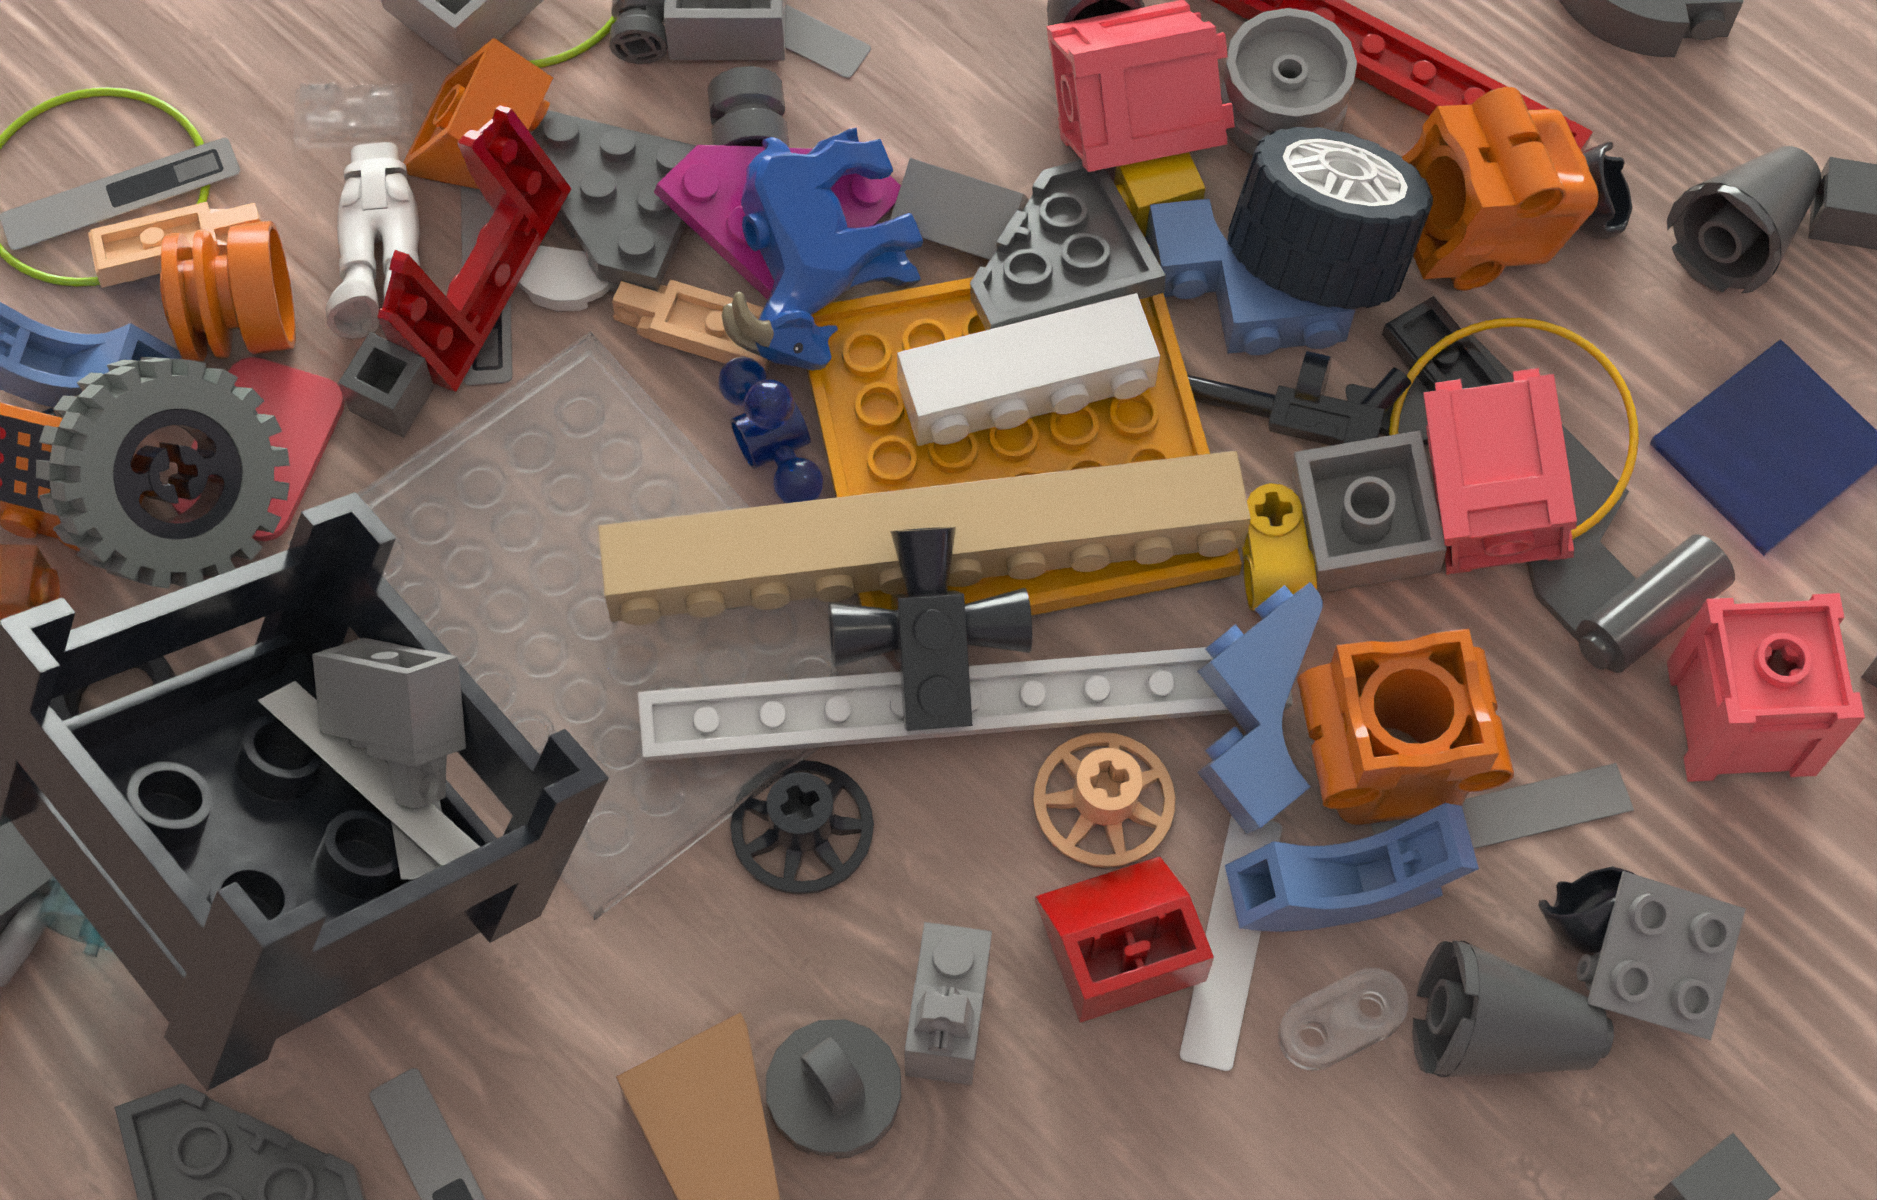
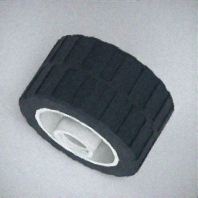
(1329, 217)

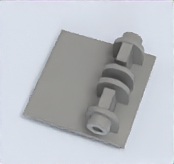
(1664, 956)

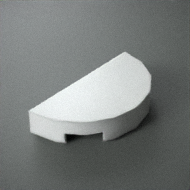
(562, 280)

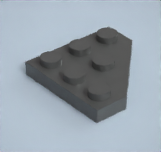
(612, 195)
(1065, 251)
(202, 1150)

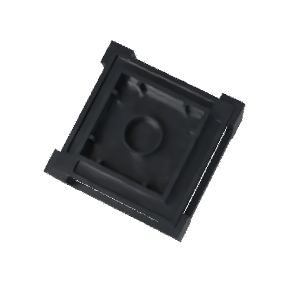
(224, 847)

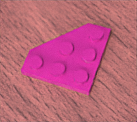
(708, 194)

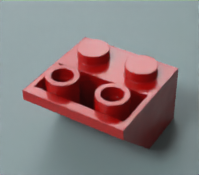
(1125, 938)

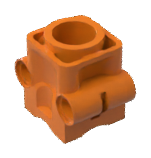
(1501, 185)
(1424, 687)

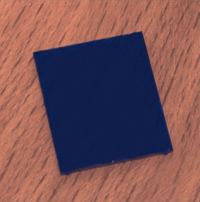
(1770, 446)

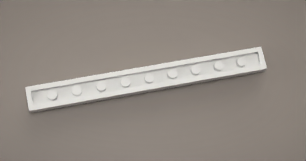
(871, 705)

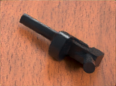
(1306, 410)

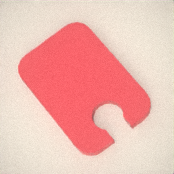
(307, 414)

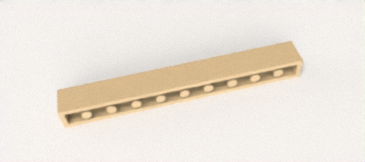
(847, 547)

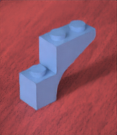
(1251, 313)
(1253, 681)

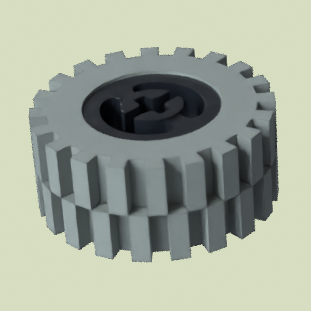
(100, 488)

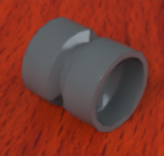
(747, 107)

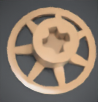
(1106, 795)

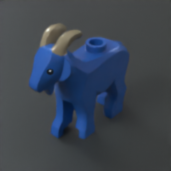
(809, 246)

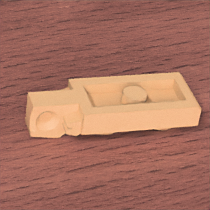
(133, 247)
(681, 319)

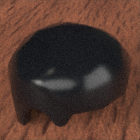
(1614, 195)
(1583, 909)

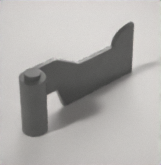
(1593, 593)

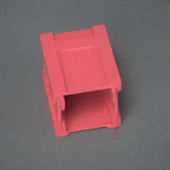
(1139, 85)
(1500, 472)
(1740, 705)

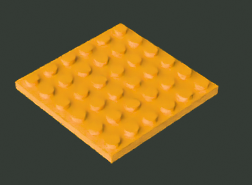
(875, 449)

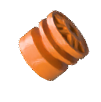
(240, 290)

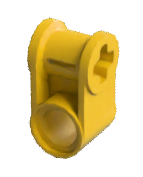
(1278, 552)

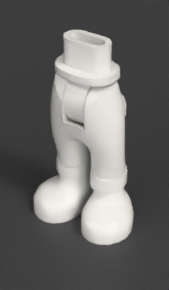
(372, 209)

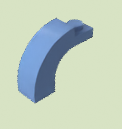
(48, 362)
(1353, 881)

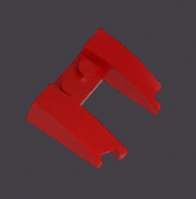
(525, 199)

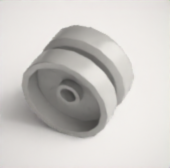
(1286, 74)

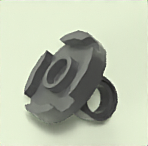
(833, 1088)

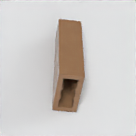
(705, 1116)

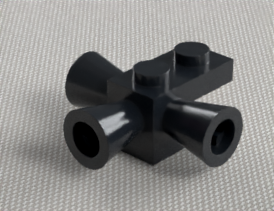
(930, 630)

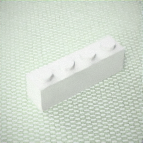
(1027, 370)

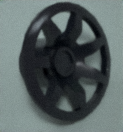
(802, 820)

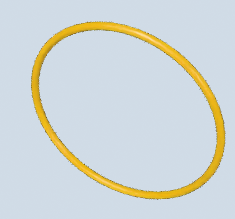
(1581, 342)

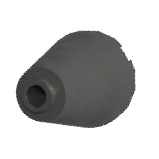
(1743, 220)
(1502, 1018)

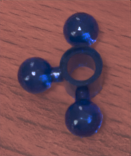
(770, 428)

